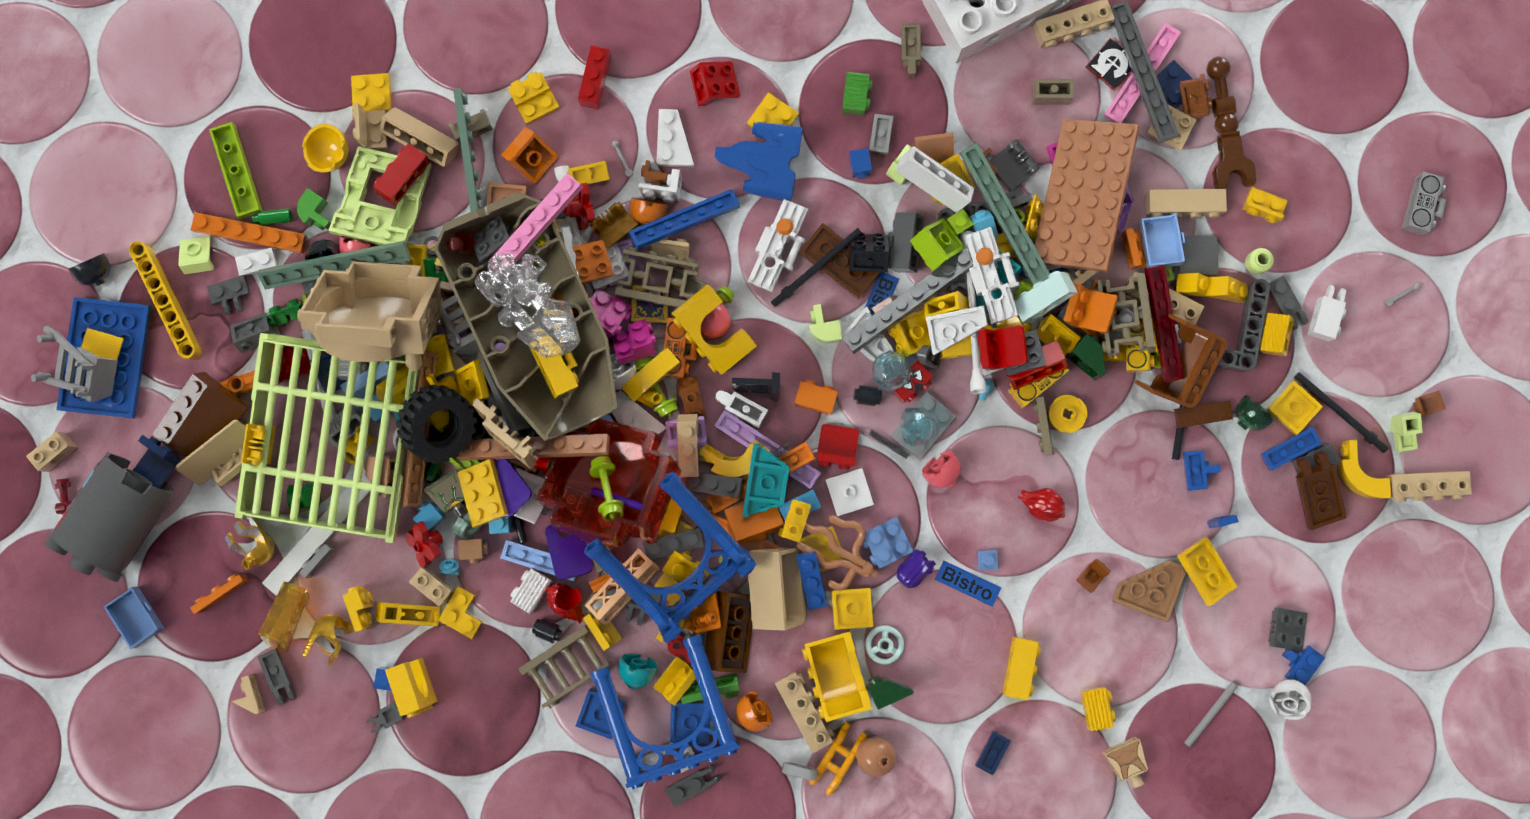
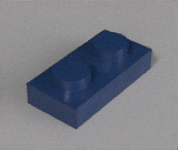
(992, 752)

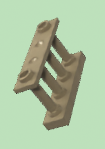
(548, 658)

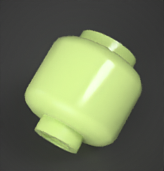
(1259, 261)

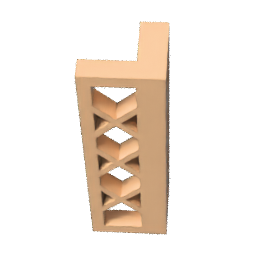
(621, 598)

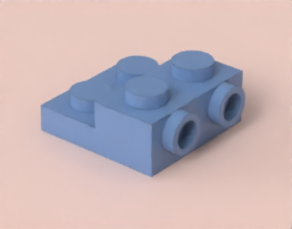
(887, 543)

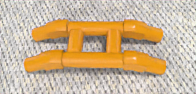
(826, 761)

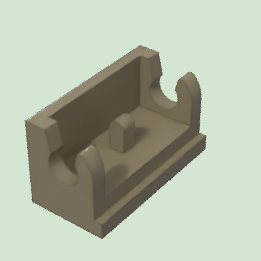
(479, 125)

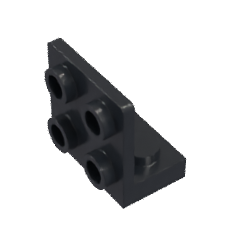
(869, 253)

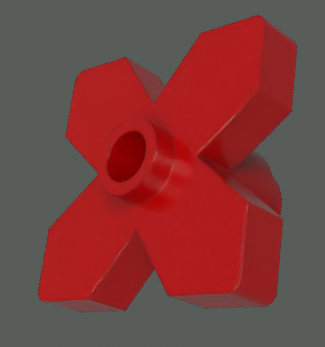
(581, 208)
(424, 543)

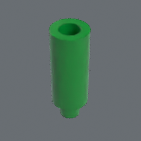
(273, 216)

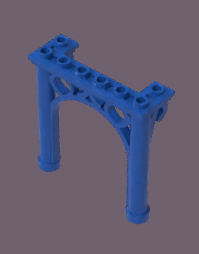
(668, 616)
(623, 736)

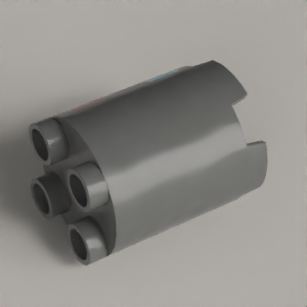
(109, 518)

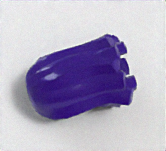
(915, 569)

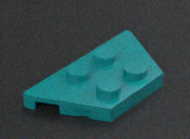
(765, 482)

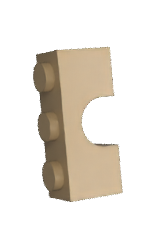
(688, 445)

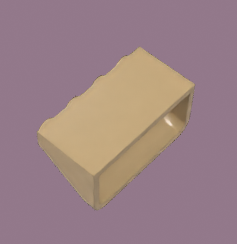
(776, 590)

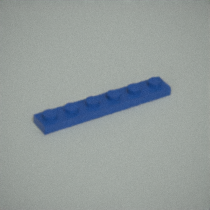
(684, 219)

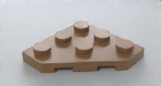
(1152, 590)

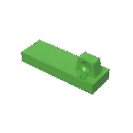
(726, 685)

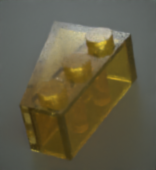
(284, 616)

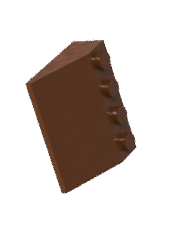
(198, 414)

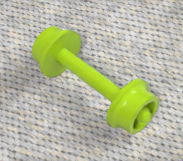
(666, 407)
(601, 468)

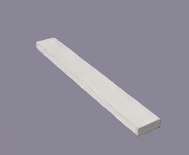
(305, 548)

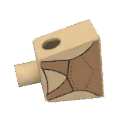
(1127, 761)

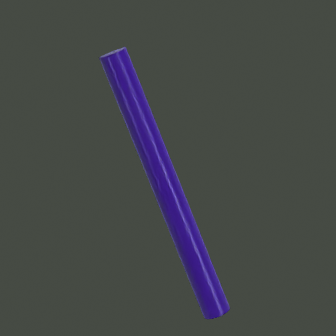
(627, 502)

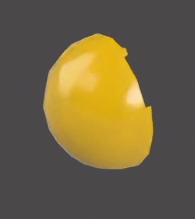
(325, 148)

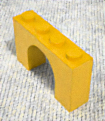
(690, 317)
(411, 687)

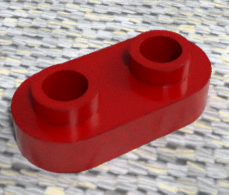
(681, 652)

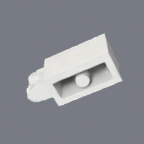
(1328, 315)
(742, 407)

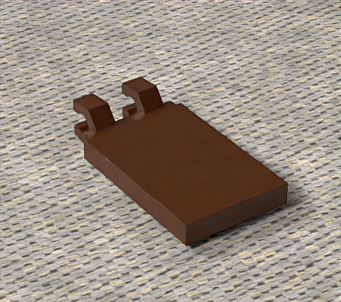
(1319, 491)

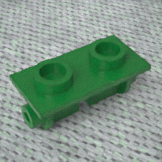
(278, 313)

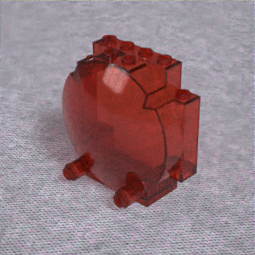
(636, 477)

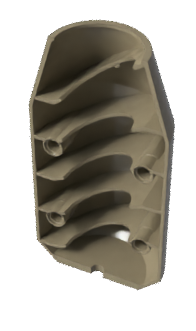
(515, 366)

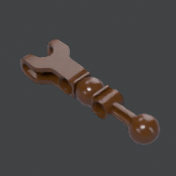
(1226, 125)

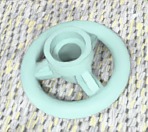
(885, 630)

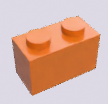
(816, 397)

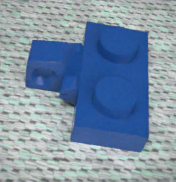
(1197, 470)
(1303, 664)

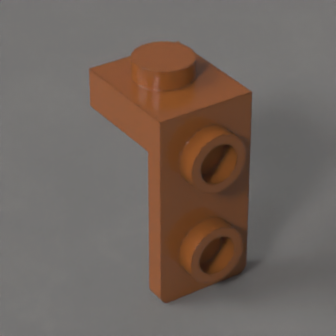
(691, 396)

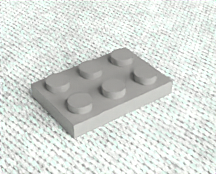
(940, 414)

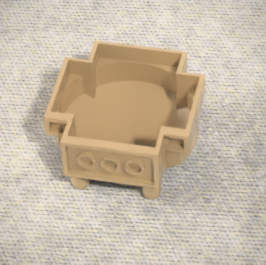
(373, 312)

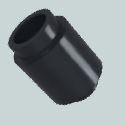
(867, 395)
(547, 630)

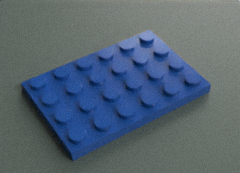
(120, 320)

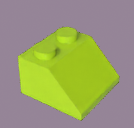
(937, 244)

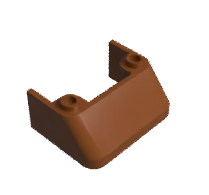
(1198, 359)

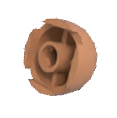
(875, 756)

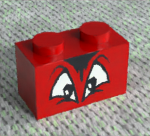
(919, 379)

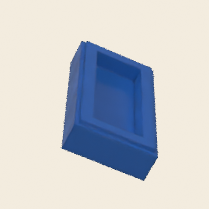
(1222, 521)

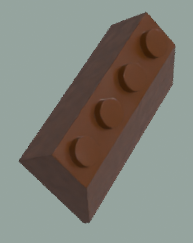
(730, 645)

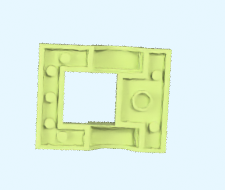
(373, 222)

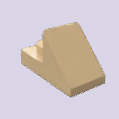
(253, 700)

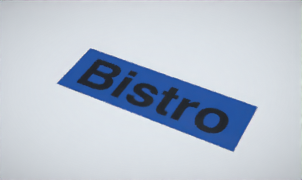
(882, 289)
(968, 583)

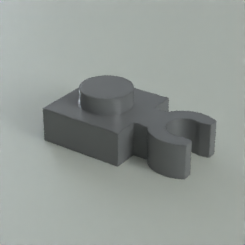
(387, 716)

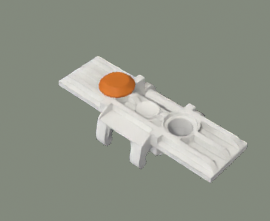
(772, 243)
(985, 276)

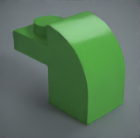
(310, 208)

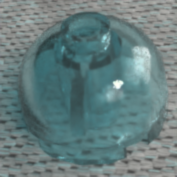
(891, 370)
(917, 426)

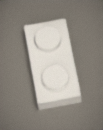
(253, 262)

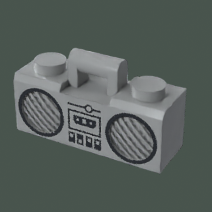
(1422, 203)

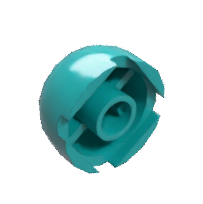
(636, 671)

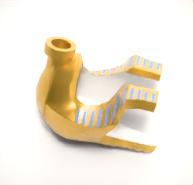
(256, 552)
(324, 633)

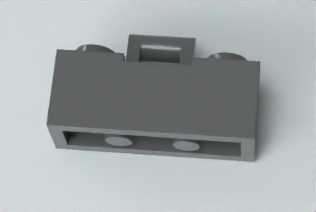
(903, 256)

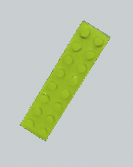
(235, 170)

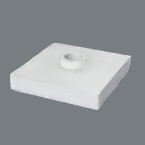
(849, 492)

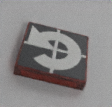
(1110, 64)

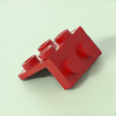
(1002, 347)
(837, 446)

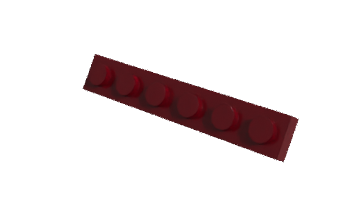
(1163, 325)

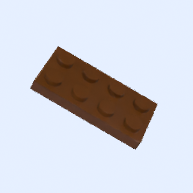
(838, 268)

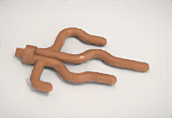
(854, 561)

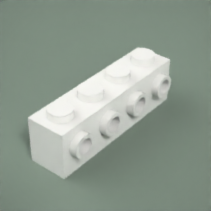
(935, 179)

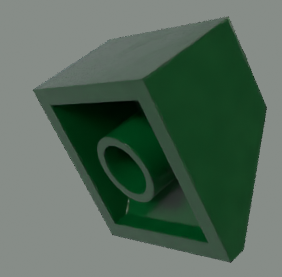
(1088, 356)
(887, 691)

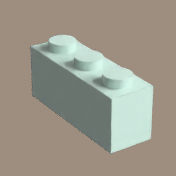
(1044, 296)

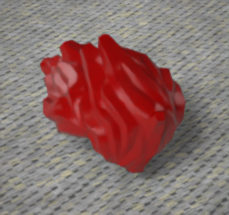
(1044, 504)
(565, 601)

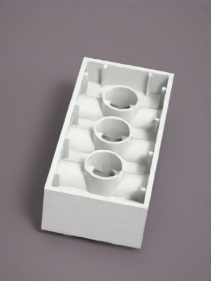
(973, 29)

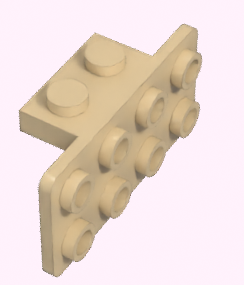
(217, 457)

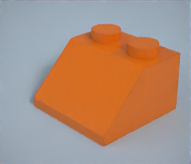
(529, 155)

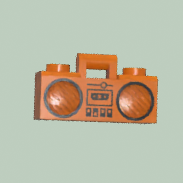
(677, 344)

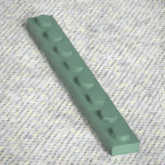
(468, 154)
(1004, 214)
(313, 268)

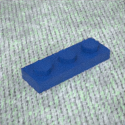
(1291, 448)
(812, 580)

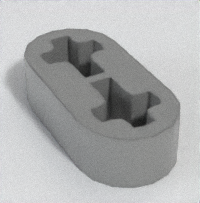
(800, 771)

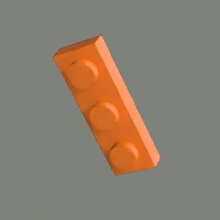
(218, 593)

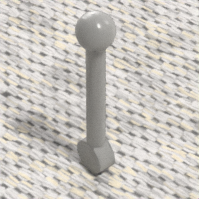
(615, 144)
(1389, 302)

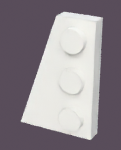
(954, 326)

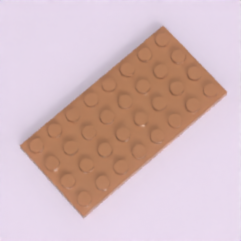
(1086, 194)

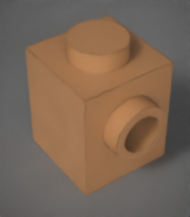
(473, 550)

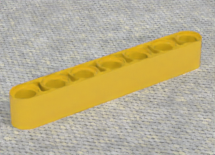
(159, 294)

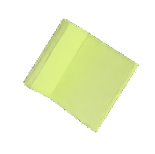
(195, 255)

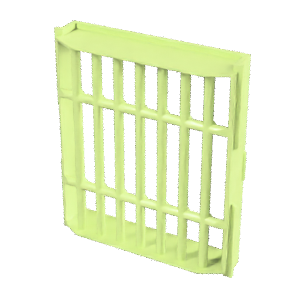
(259, 397)

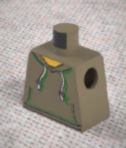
(448, 494)

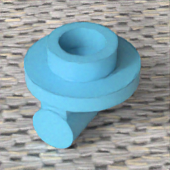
(989, 387)
(449, 567)

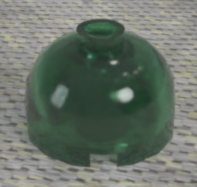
(1252, 415)

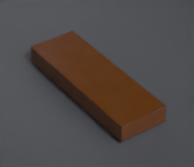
(1203, 414)

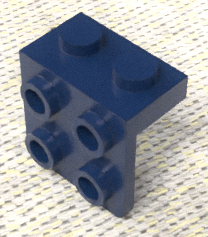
(156, 462)

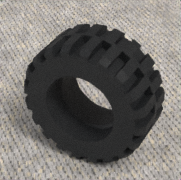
(452, 439)

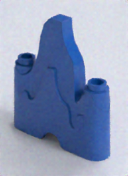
(766, 161)

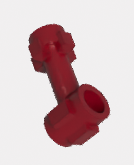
(62, 485)

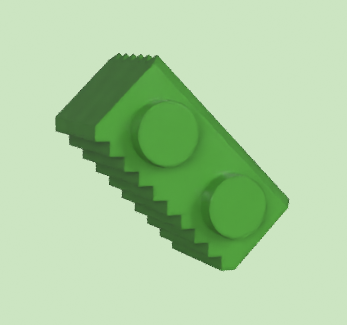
(855, 93)

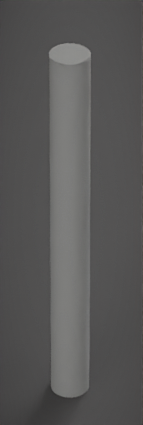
(1210, 714)

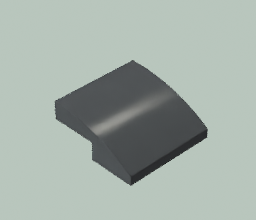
(1200, 256)

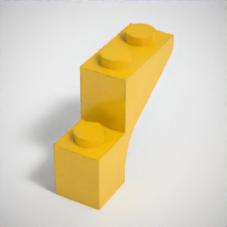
(1220, 287)

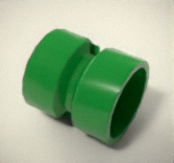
(306, 496)

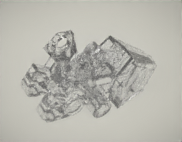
(553, 327)

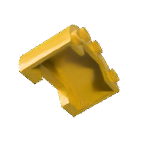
(836, 677)

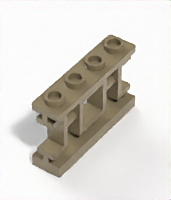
(654, 294)
(1140, 313)

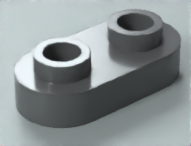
(927, 358)

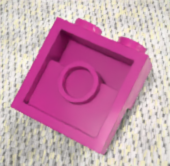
(610, 311)
(635, 342)

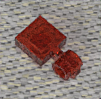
(462, 242)

